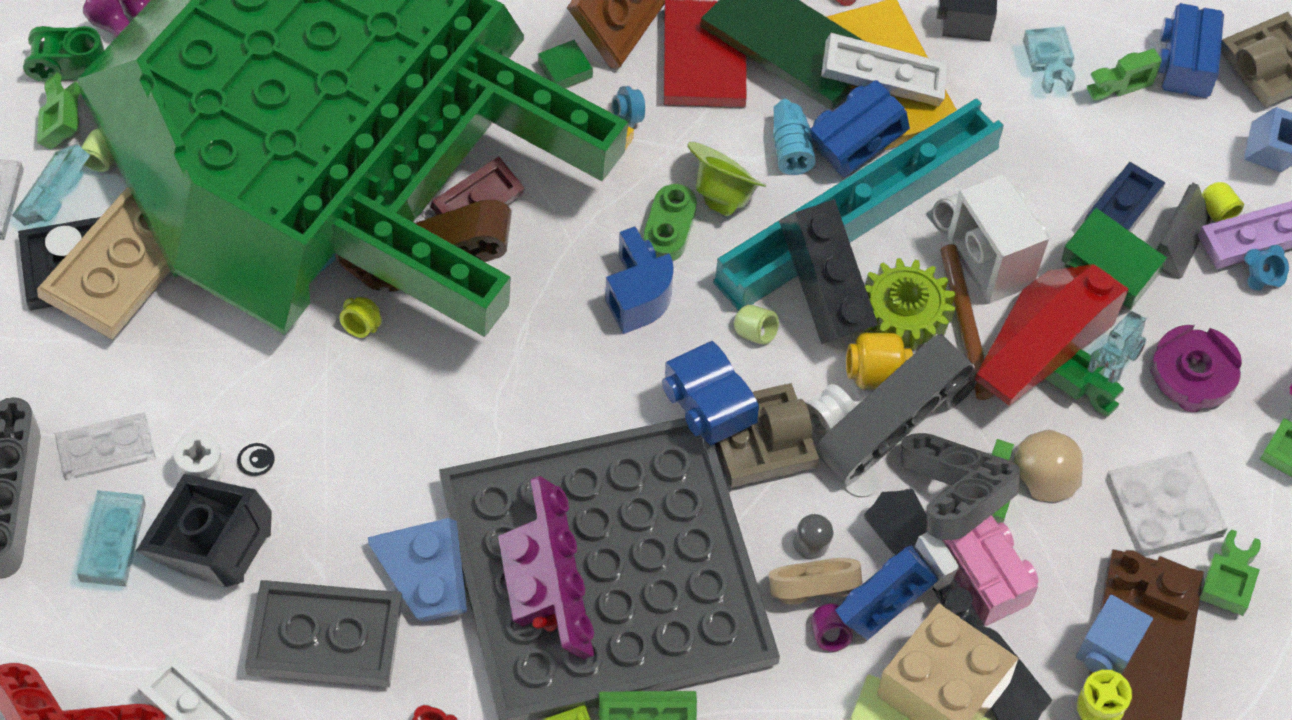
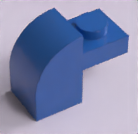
(643, 289)

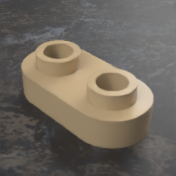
(829, 576)

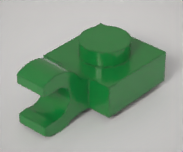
(1077, 380)

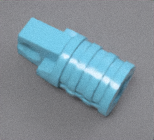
(792, 139)

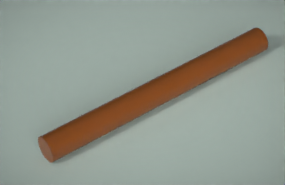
(964, 313)

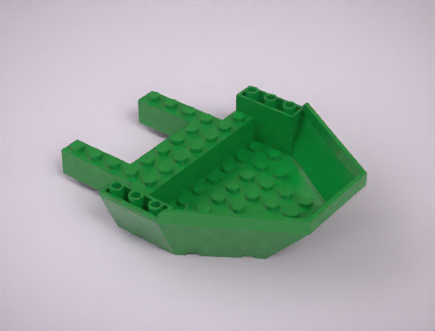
(321, 132)

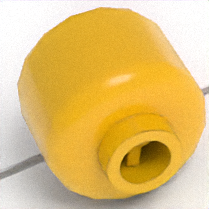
(875, 358)

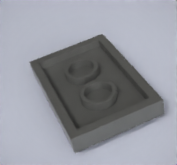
(324, 633)

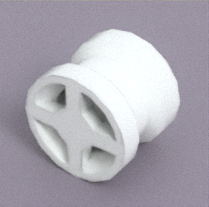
(829, 409)
(209, 461)

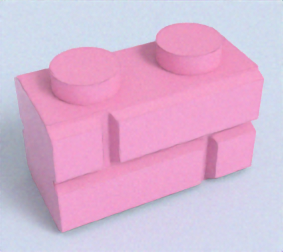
(993, 571)

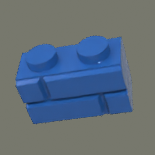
(1191, 50)
(859, 127)

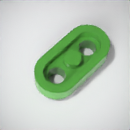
(671, 219)

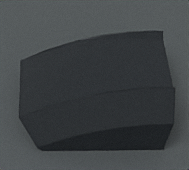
(208, 530)

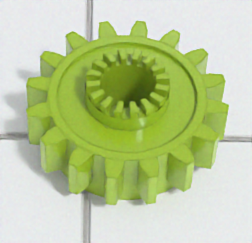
(910, 302)

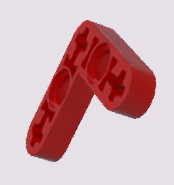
(28, 698)

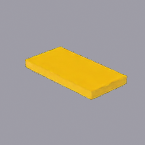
(888, 27)

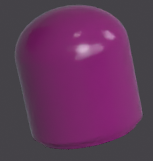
(826, 618)

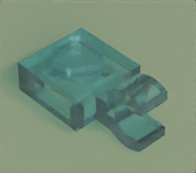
(1123, 343)

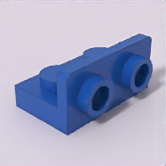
(887, 593)

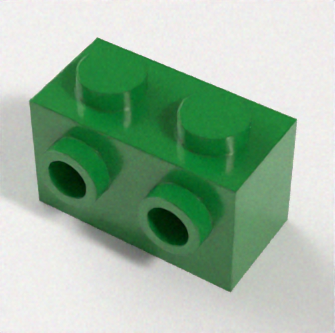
(1116, 252)

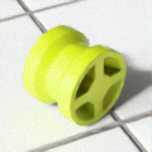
(1108, 688)

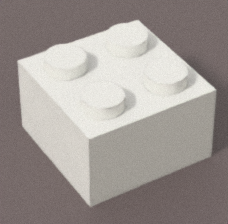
(997, 237)

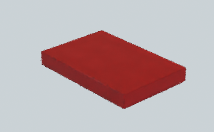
(698, 64)

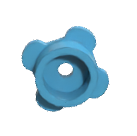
(1277, 267)

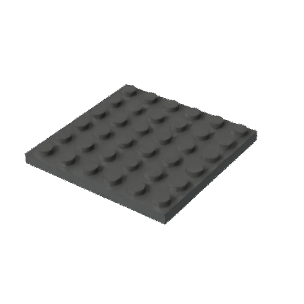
(656, 559)

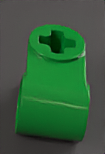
(63, 51)

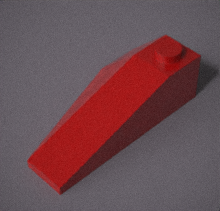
(1048, 326)

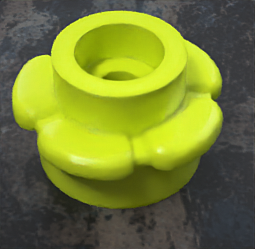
(360, 316)

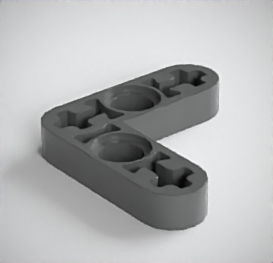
(977, 482)

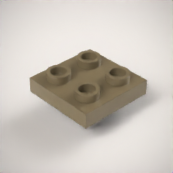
(1263, 58)
(773, 446)

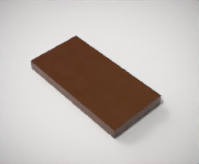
(1163, 657)

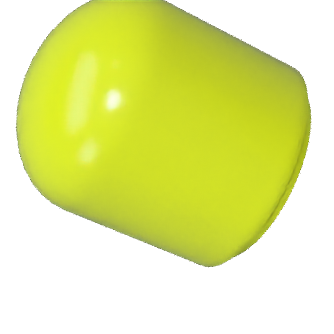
(1222, 201)

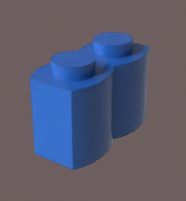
(710, 393)

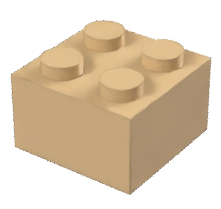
(946, 671)

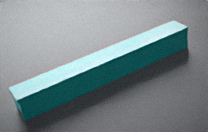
(865, 199)

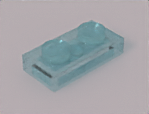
(59, 175)
(111, 538)

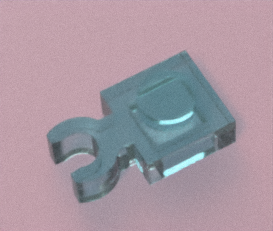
(1052, 53)

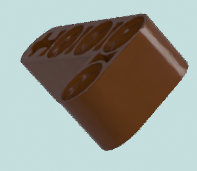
(475, 228)

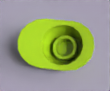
(722, 180)

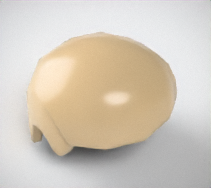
(1050, 465)

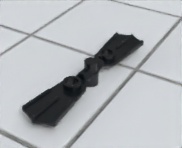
(899, 522)

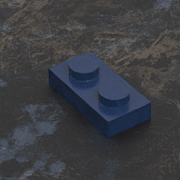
(1130, 196)

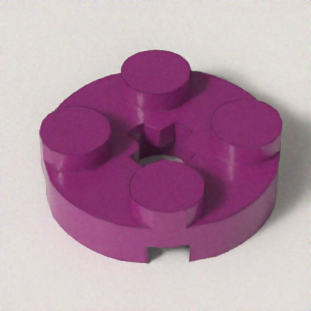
(1190, 388)

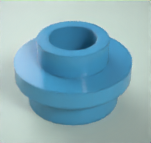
(629, 105)

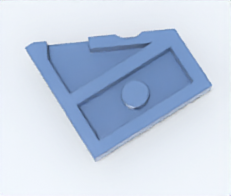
(425, 567)

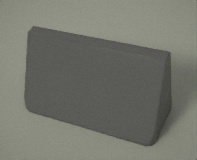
(1182, 232)

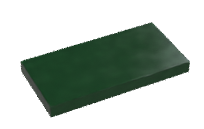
(782, 38)

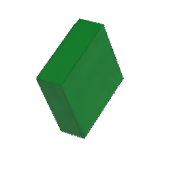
(565, 64)

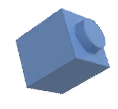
(1271, 140)
(1113, 636)

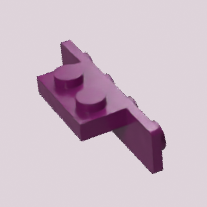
(544, 571)

